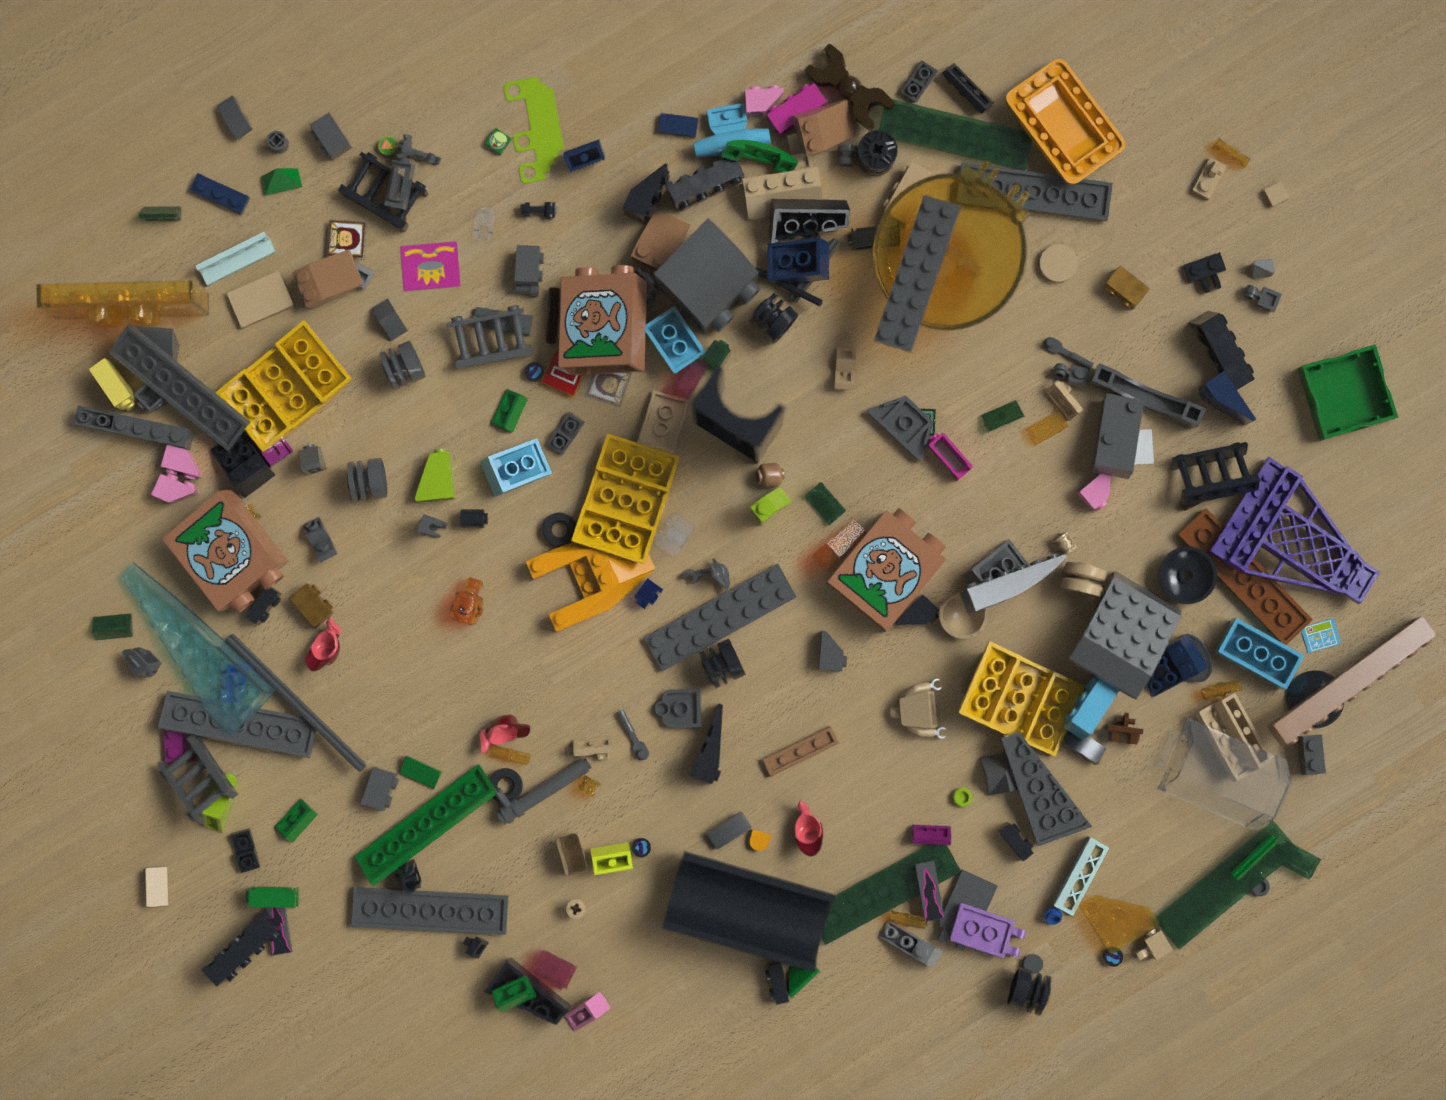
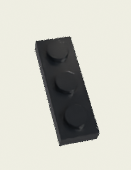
(967, 88)

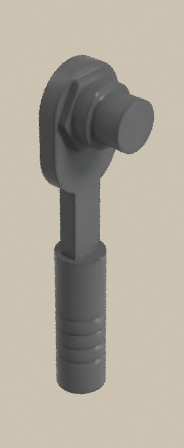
(1055, 346)
(639, 747)

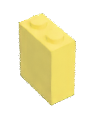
(114, 385)

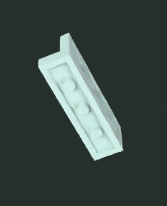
(236, 258)
(1074, 873)

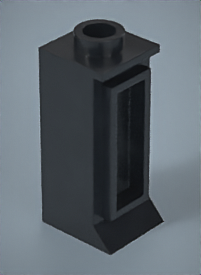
(862, 238)

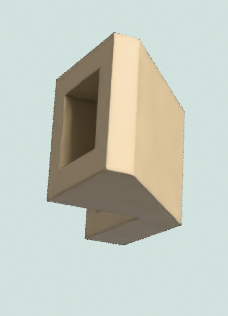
(845, 368)

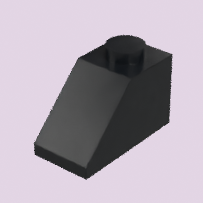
(919, 613)

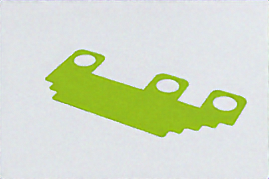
(544, 124)

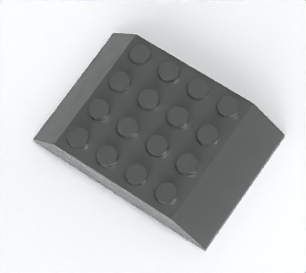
(1125, 635)

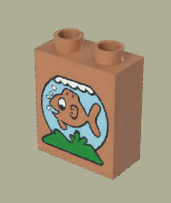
(602, 322)
(226, 551)
(888, 569)

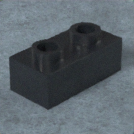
(260, 609)
(1011, 836)
(776, 976)

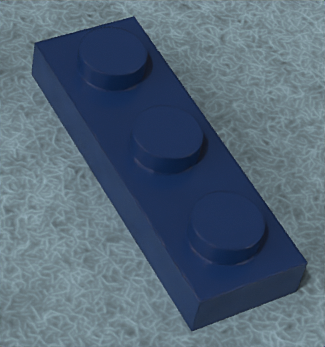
(220, 193)

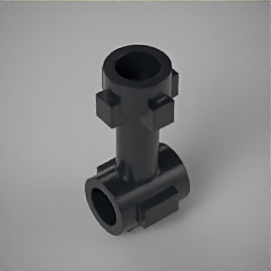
(549, 209)

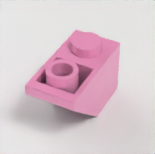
(761, 100)
(180, 460)
(173, 491)

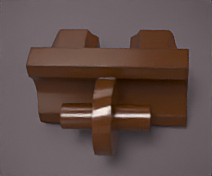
(1114, 731)

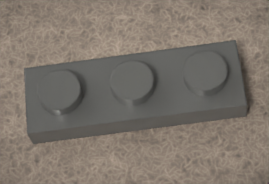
(506, 322)

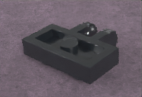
(1205, 268)

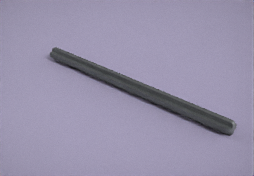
(296, 703)

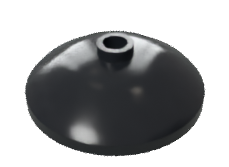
(1201, 579)
(1305, 685)

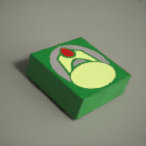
(498, 141)

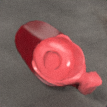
(325, 647)
(502, 730)
(808, 831)

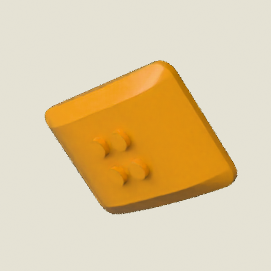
(1065, 122)

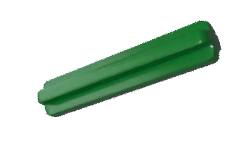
(1264, 847)

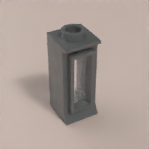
(400, 183)

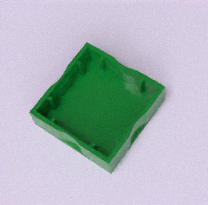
(1347, 392)

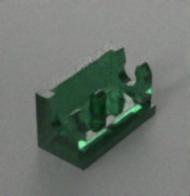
(825, 503)

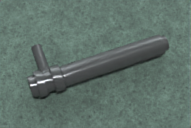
(519, 806)

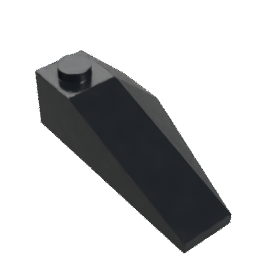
(709, 757)

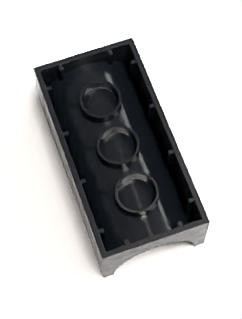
(743, 434)
(748, 910)

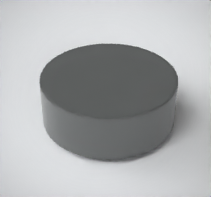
(1262, 888)
(1033, 963)

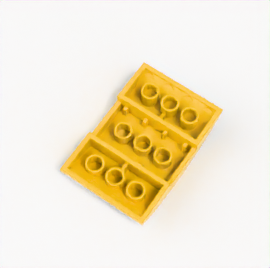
(285, 386)
(626, 499)
(1021, 697)

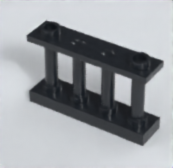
(366, 200)
(1217, 490)

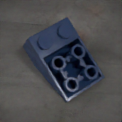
(1177, 664)

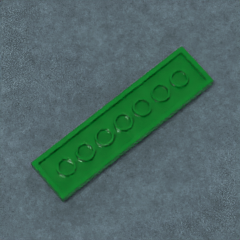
(425, 825)

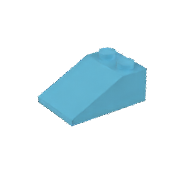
(674, 340)
(515, 467)

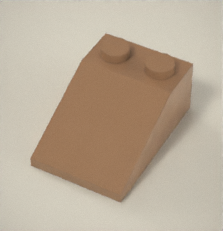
(823, 127)
(659, 240)
(327, 279)

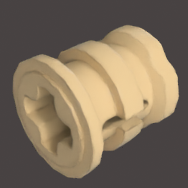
(1064, 543)
(570, 911)

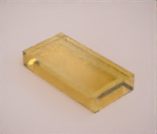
(1047, 428)

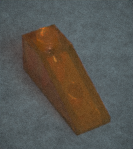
(839, 545)

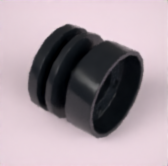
(875, 163)
(773, 318)
(722, 663)
(1030, 991)

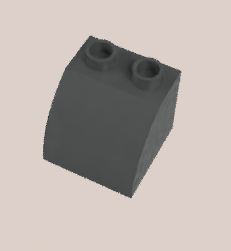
(708, 277)

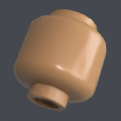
(769, 475)

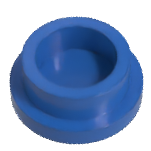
(1053, 915)

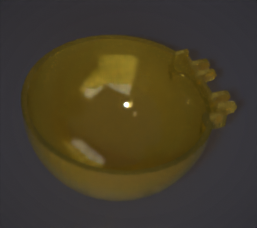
(986, 230)

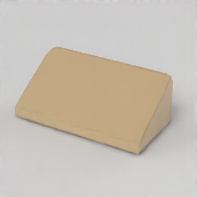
(156, 886)

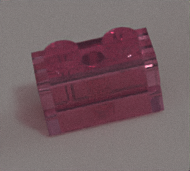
(690, 378)
(554, 969)

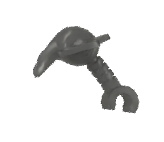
(404, 149)
(717, 571)

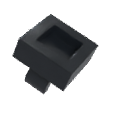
(476, 946)

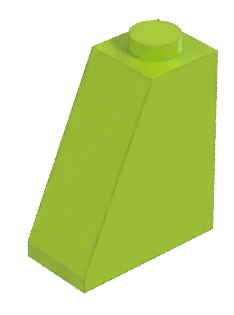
(437, 478)
(770, 505)
(217, 813)

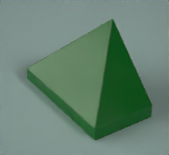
(281, 180)
(799, 978)

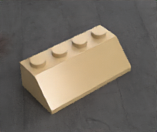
(784, 185)

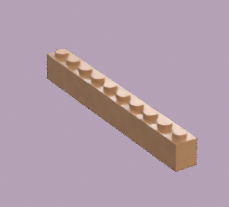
(1351, 680)

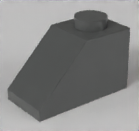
(311, 459)
(831, 654)

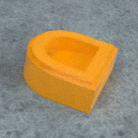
(759, 840)

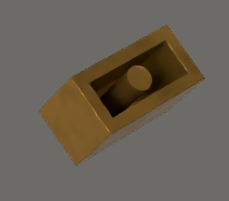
(1126, 287)
(312, 605)

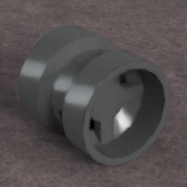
(277, 145)
(847, 156)

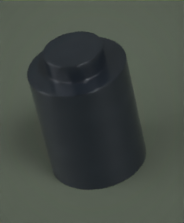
(473, 518)

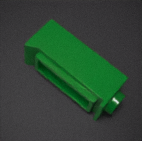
(273, 897)

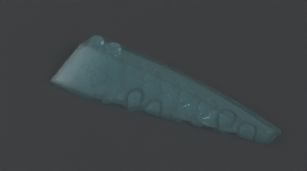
(201, 654)

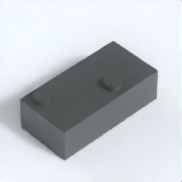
(1117, 436)

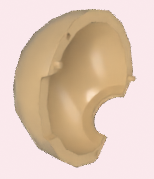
(958, 622)

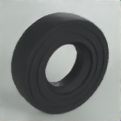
(548, 525)
(513, 776)

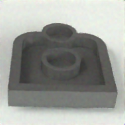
(680, 708)

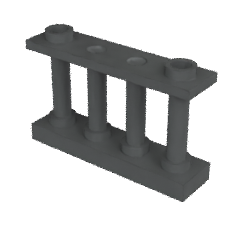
(484, 355)
(215, 775)

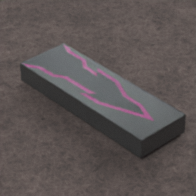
(929, 890)
(282, 943)

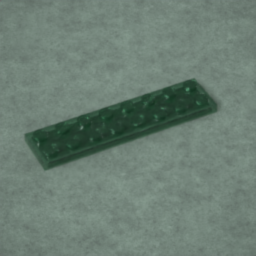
(957, 134)
(1219, 889)
(884, 891)

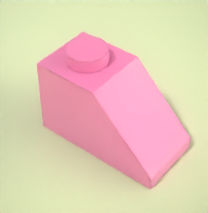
(1096, 492)
(587, 1011)

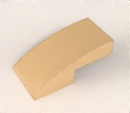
(803, 161)

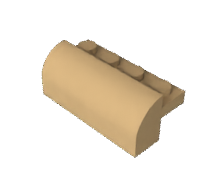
(1230, 718)

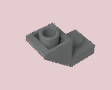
(320, 539)

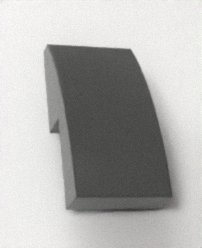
(919, 81)
(234, 117)
(566, 433)
(729, 830)

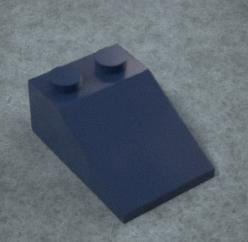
(798, 260)
(1224, 397)

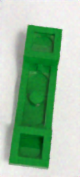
(759, 152)

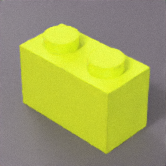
(611, 858)

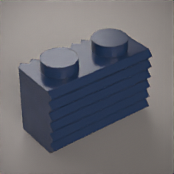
(584, 155)

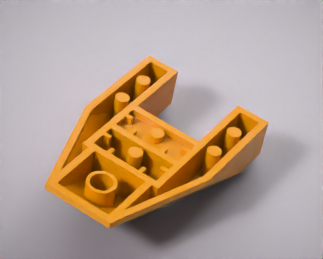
(600, 575)

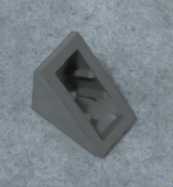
(389, 319)

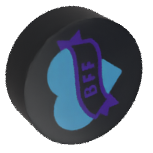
(534, 371)
(641, 847)
(1113, 960)

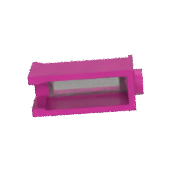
(949, 455)

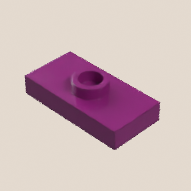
(931, 834)

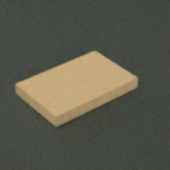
(260, 299)
(663, 421)

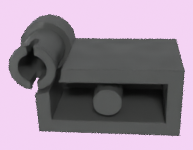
(528, 269)

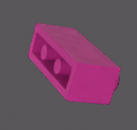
(781, 117)

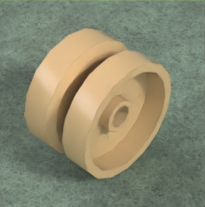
(1083, 578)

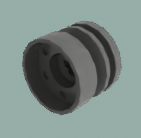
(402, 365)
(367, 479)

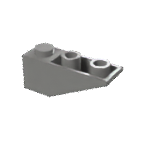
(911, 944)

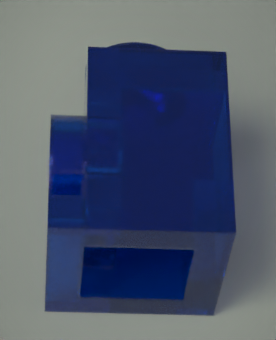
(647, 594)

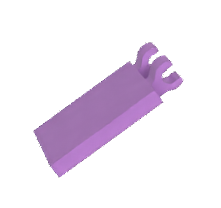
(984, 931)

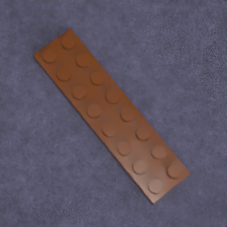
(1261, 596)

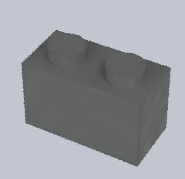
(330, 135)
(1311, 754)
(379, 789)

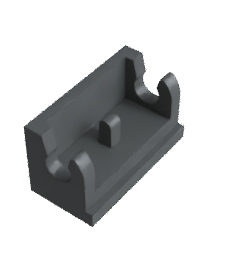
(429, 525)

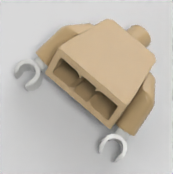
(919, 710)

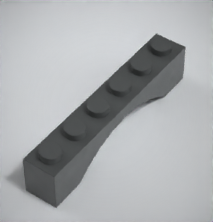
(1159, 402)

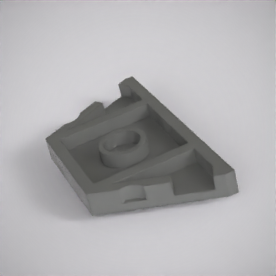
(905, 423)

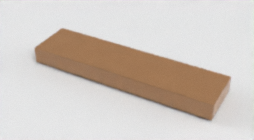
(800, 751)

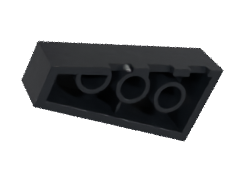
(703, 183)
(806, 216)
(1223, 347)
(242, 949)
(545, 1005)

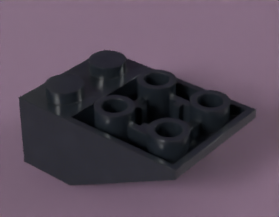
(644, 195)
(243, 465)

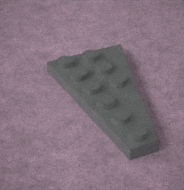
(1044, 800)

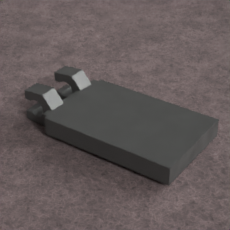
(969, 891)

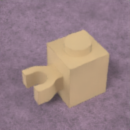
(1155, 944)

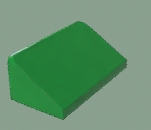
(509, 410)
(420, 772)
(296, 820)
(513, 994)

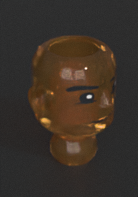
(467, 604)

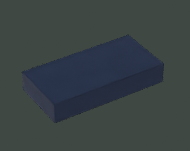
(678, 125)

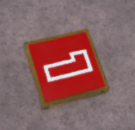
(560, 380)

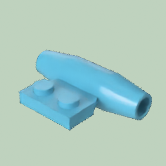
(728, 124)

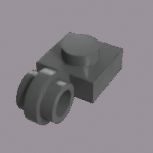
(1267, 298)
(1076, 376)

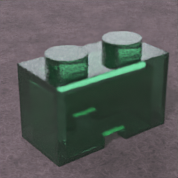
(717, 354)

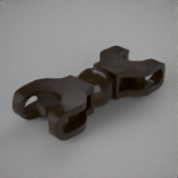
(849, 87)

